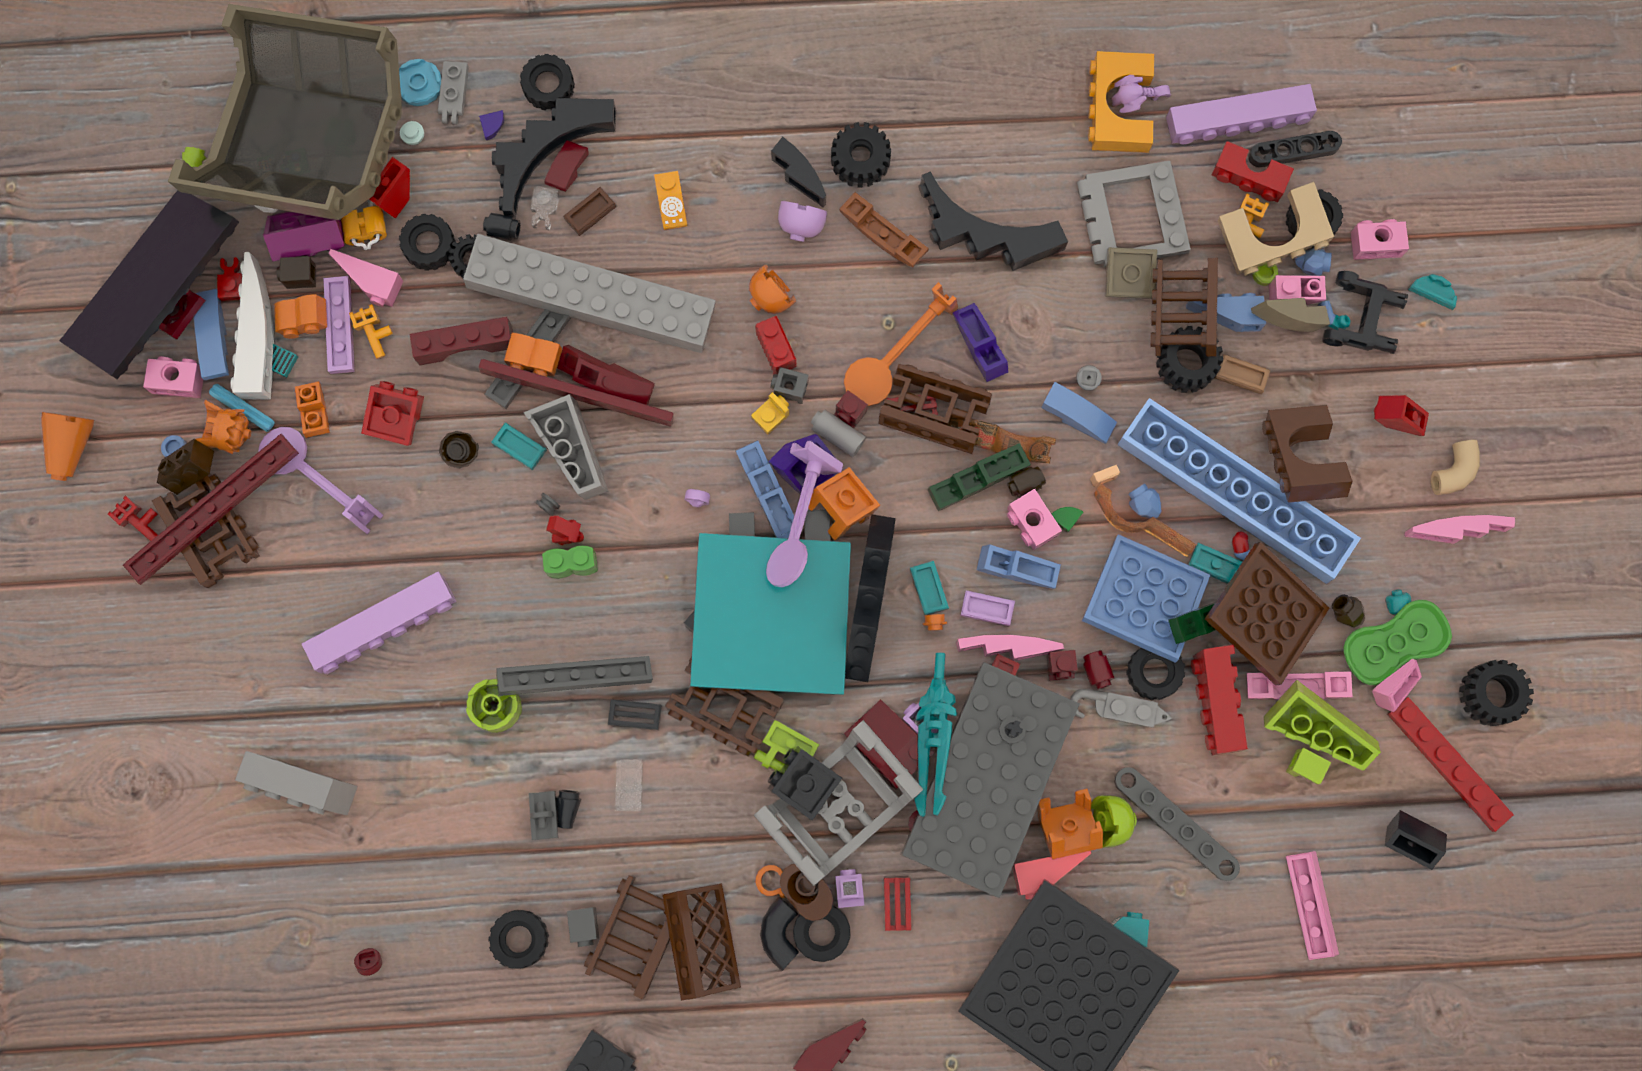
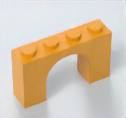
(1108, 129)

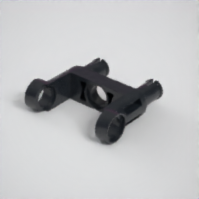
(1376, 295)

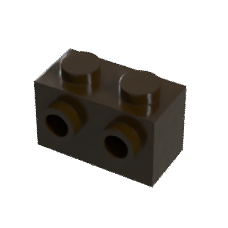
(185, 466)

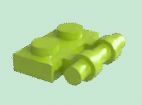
(780, 740)

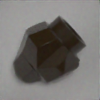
(1348, 610)

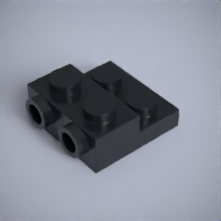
(803, 782)
(601, 1055)

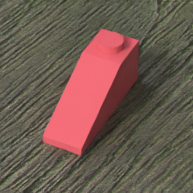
(1032, 873)

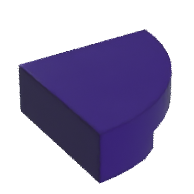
(492, 123)

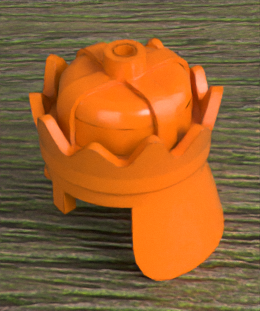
(225, 428)

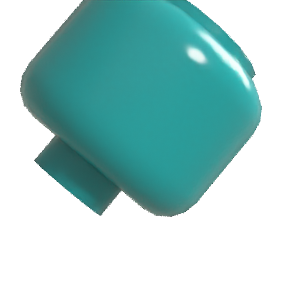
(1397, 601)

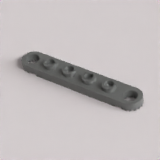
(1177, 824)

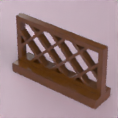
(685, 943)

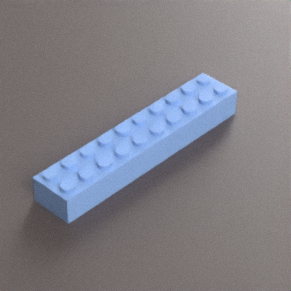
(1238, 491)

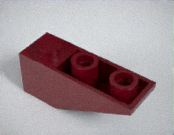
(827, 1051)

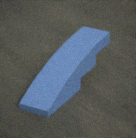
(210, 336)
(766, 488)

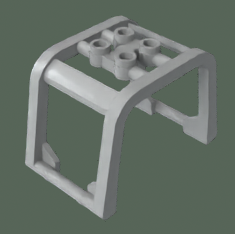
(908, 785)

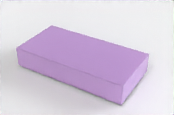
(987, 608)

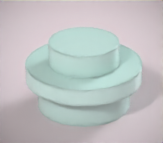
(412, 133)

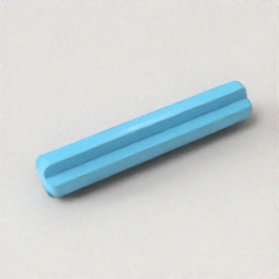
(235, 402)

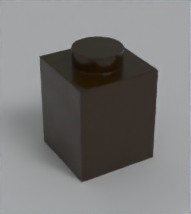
(297, 272)

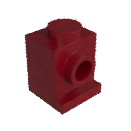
(850, 409)
(1061, 665)

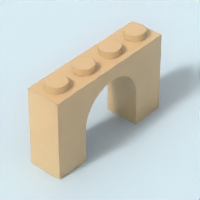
(1311, 232)

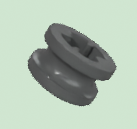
(547, 504)

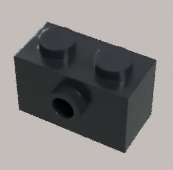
(1416, 840)

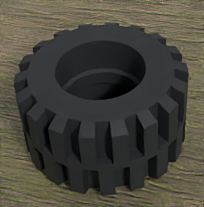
(1182, 377)
(1516, 691)

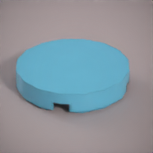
(419, 82)

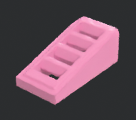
(1396, 687)

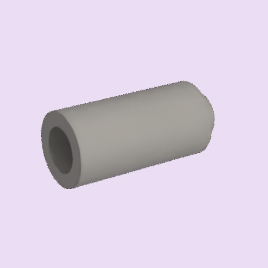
(838, 432)

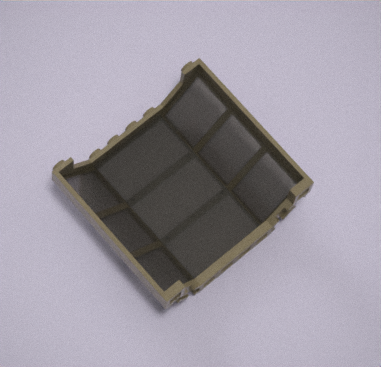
(303, 115)

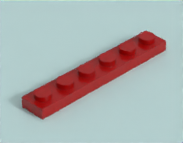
(1451, 765)

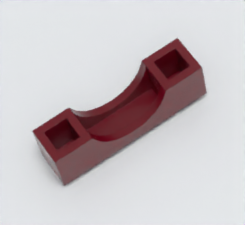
(438, 344)

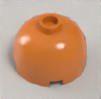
(769, 292)

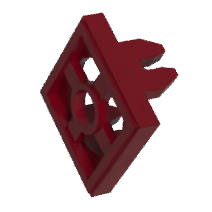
(184, 315)

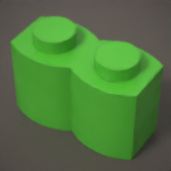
(563, 563)

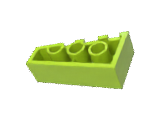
(1313, 721)

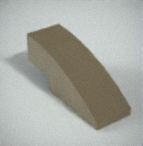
(1292, 314)

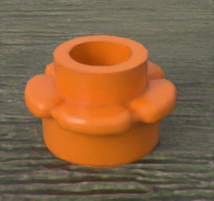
(935, 622)

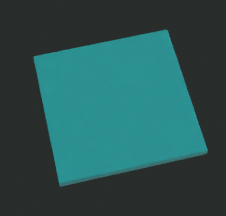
(768, 634)

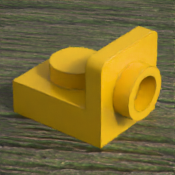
(771, 413)

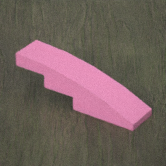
(1453, 529)
(1018, 646)

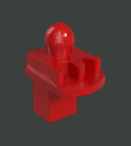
(564, 530)

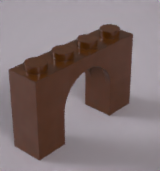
(1299, 478)

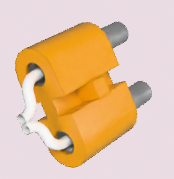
(364, 226)

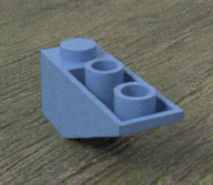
(1234, 311)

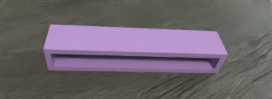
(1241, 114)
(379, 623)

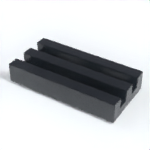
(656, 717)

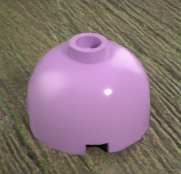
(801, 220)

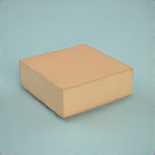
(1105, 476)

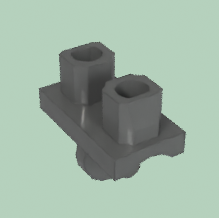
(543, 815)

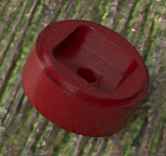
(368, 962)

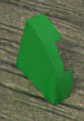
(1067, 517)

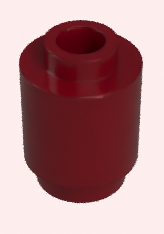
(1098, 669)

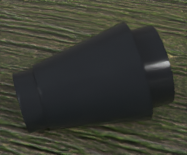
(567, 808)

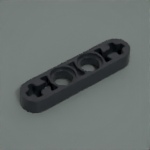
(1294, 147)

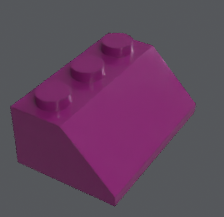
(301, 234)

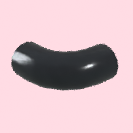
(773, 933)

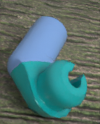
(1335, 320)

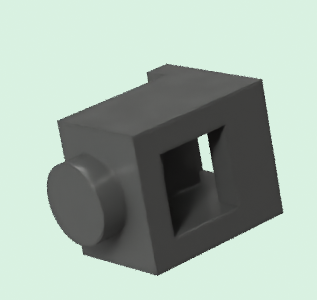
(797, 379)

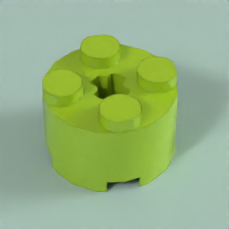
(479, 707)

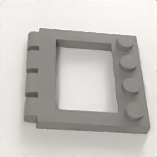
(1166, 201)

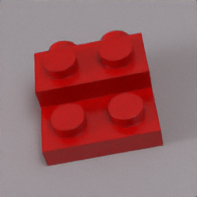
(392, 413)

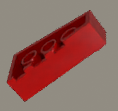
(1219, 700)

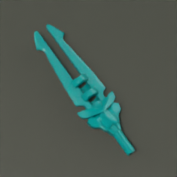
(935, 708)

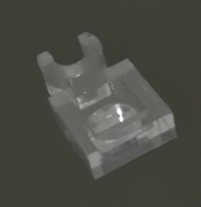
(544, 203)

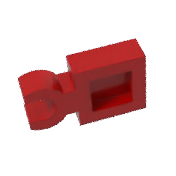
(229, 282)

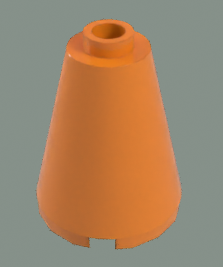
(64, 443)

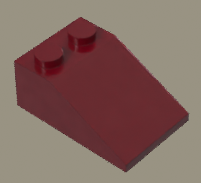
(895, 735)

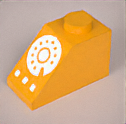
(670, 200)

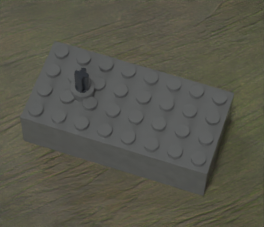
(992, 779)

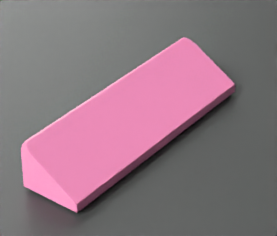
(1312, 905)

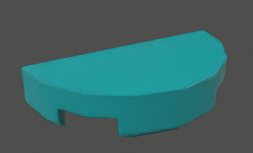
(1435, 289)

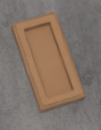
(1243, 374)

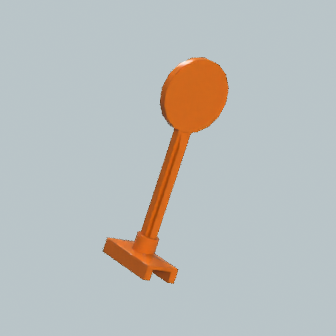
(871, 377)

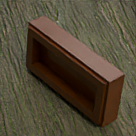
(589, 211)

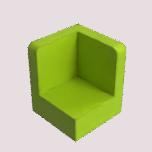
(1308, 766)

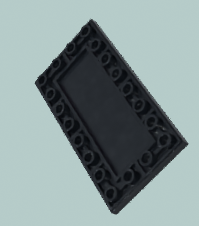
(149, 283)

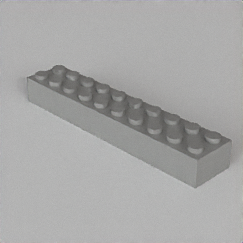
(589, 293)

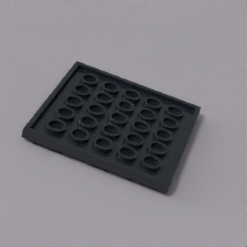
(1068, 986)

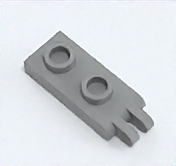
(453, 90)

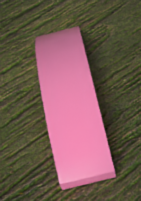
(1325, 685)

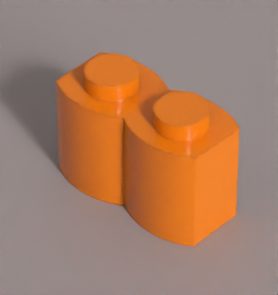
(300, 316)
(533, 354)

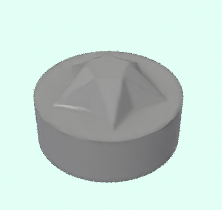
(1088, 377)

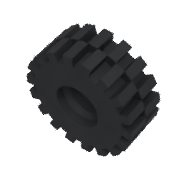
(860, 171)

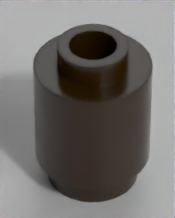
(1026, 481)

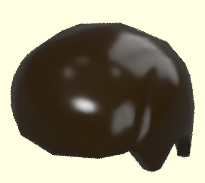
(458, 449)

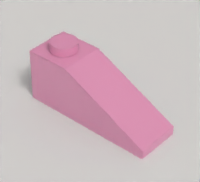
(376, 282)

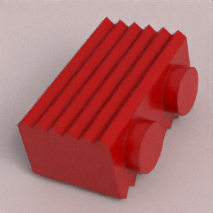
(775, 344)

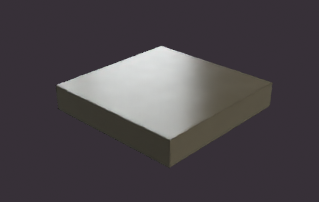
(1130, 272)

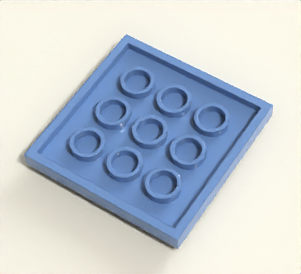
(1140, 594)

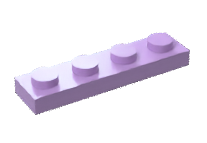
(339, 325)

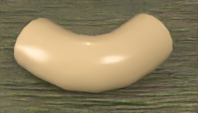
(1461, 473)

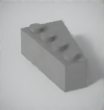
(568, 441)
(295, 784)

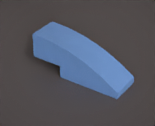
(1079, 413)
(1018, 566)

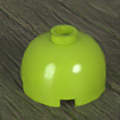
(1115, 819)

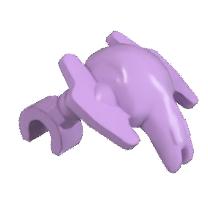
(1133, 95)

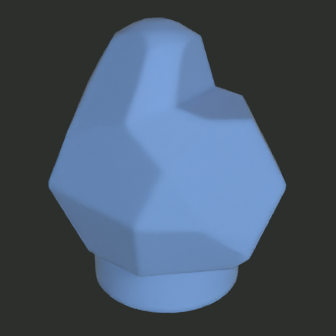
(1314, 262)
(1145, 502)

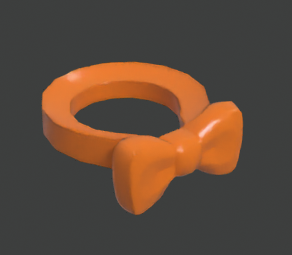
(761, 872)

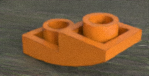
(312, 409)

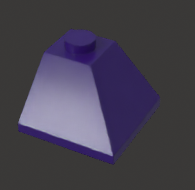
(792, 468)

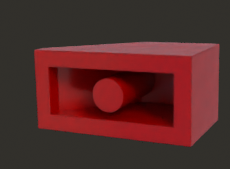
(393, 189)
(1401, 414)

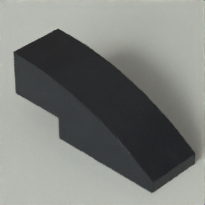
(798, 171)

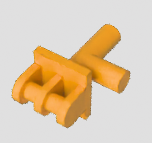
(1252, 214)
(367, 324)

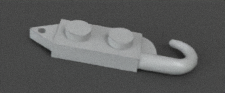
(1122, 708)

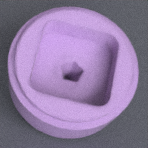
(697, 497)

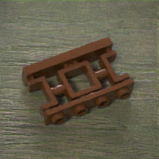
(930, 425)
(190, 553)
(715, 723)

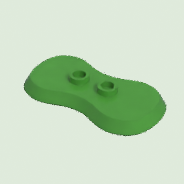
(1414, 633)

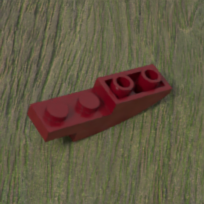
(604, 377)

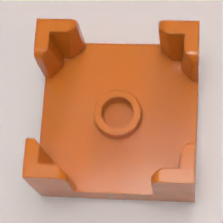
(845, 501)
(1070, 827)

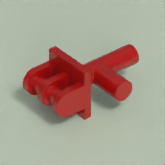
(131, 517)

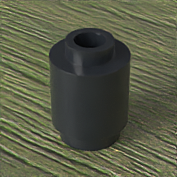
(502, 226)

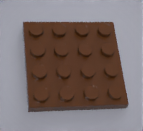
(1267, 613)

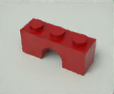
(1232, 169)

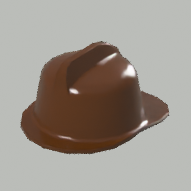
(809, 900)

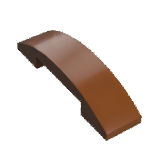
(882, 232)

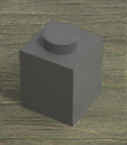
(583, 926)

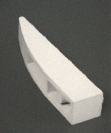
(254, 335)

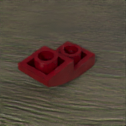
(565, 165)

